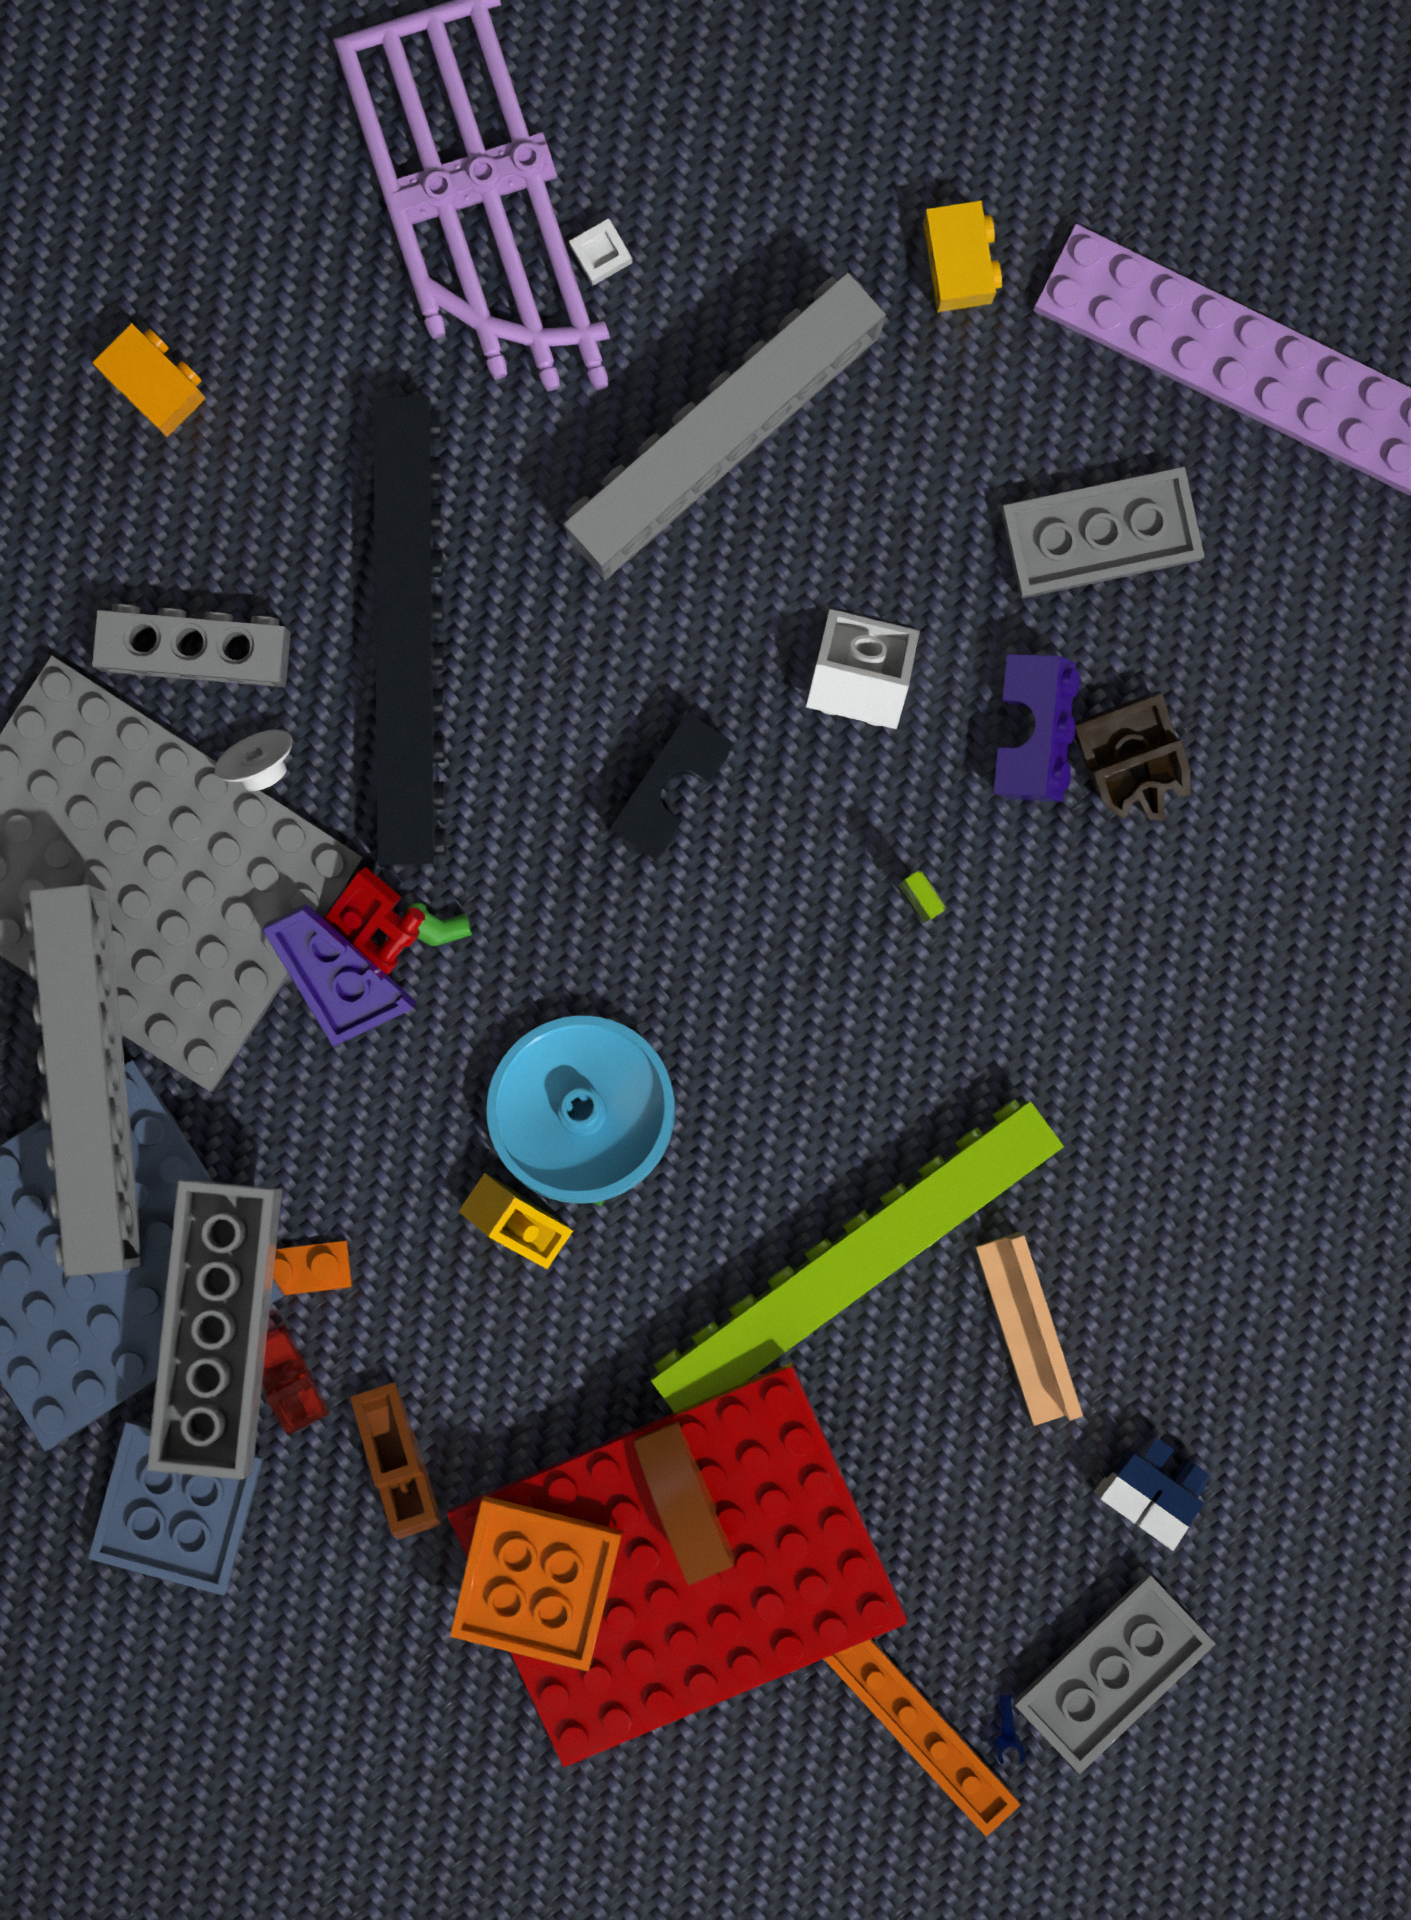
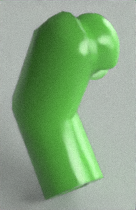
(439, 932)

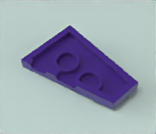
(333, 976)

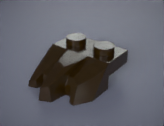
(1134, 755)

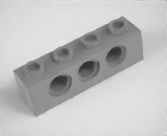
(117, 650)

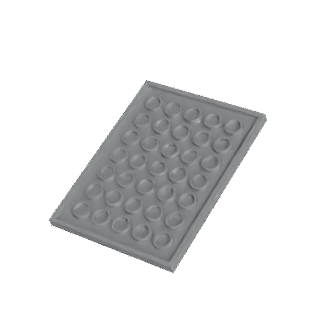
(185, 859)

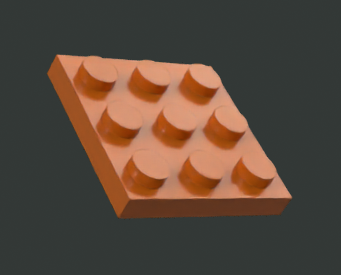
(536, 1583)

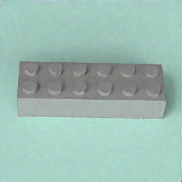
(214, 1329)

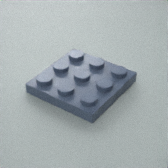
(171, 1522)

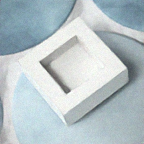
(600, 252)

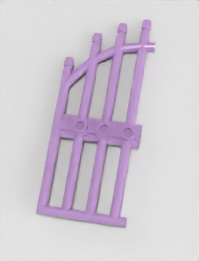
(466, 182)

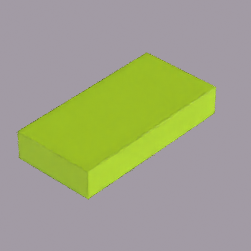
(922, 896)

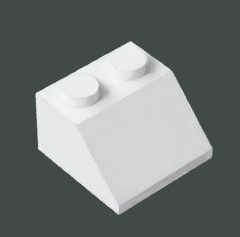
(863, 669)

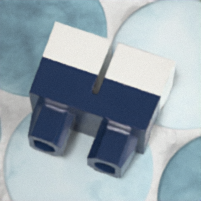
(1151, 1497)

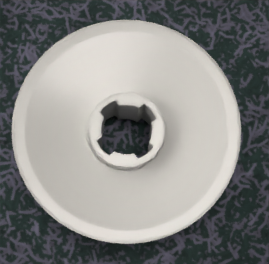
(256, 760)

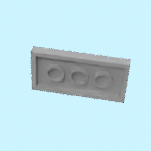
(1102, 532)
(1113, 1673)

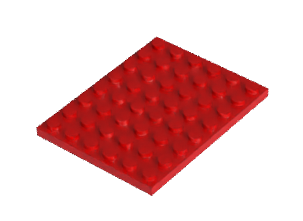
(666, 1649)

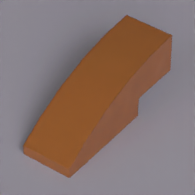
(396, 1461)
(684, 1503)

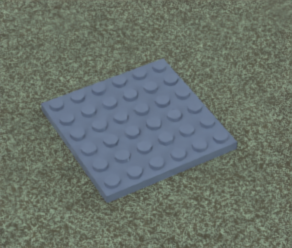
(89, 1338)

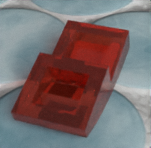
(290, 1383)

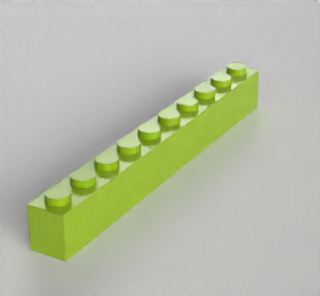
(859, 1258)

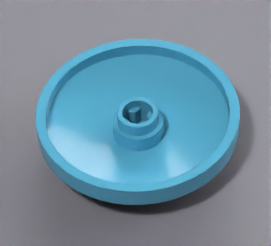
(581, 1109)

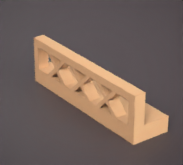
(1028, 1329)

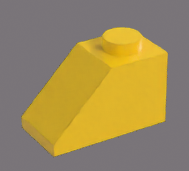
(515, 1221)

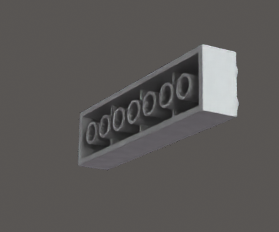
(725, 425)
(84, 1080)

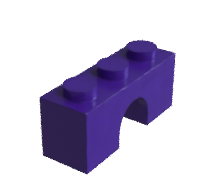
(1040, 765)

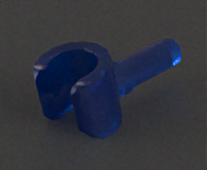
(1008, 1736)

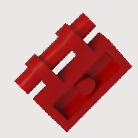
(369, 906)

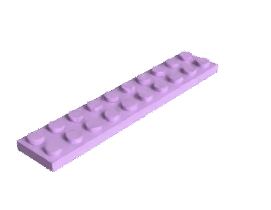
(1232, 355)

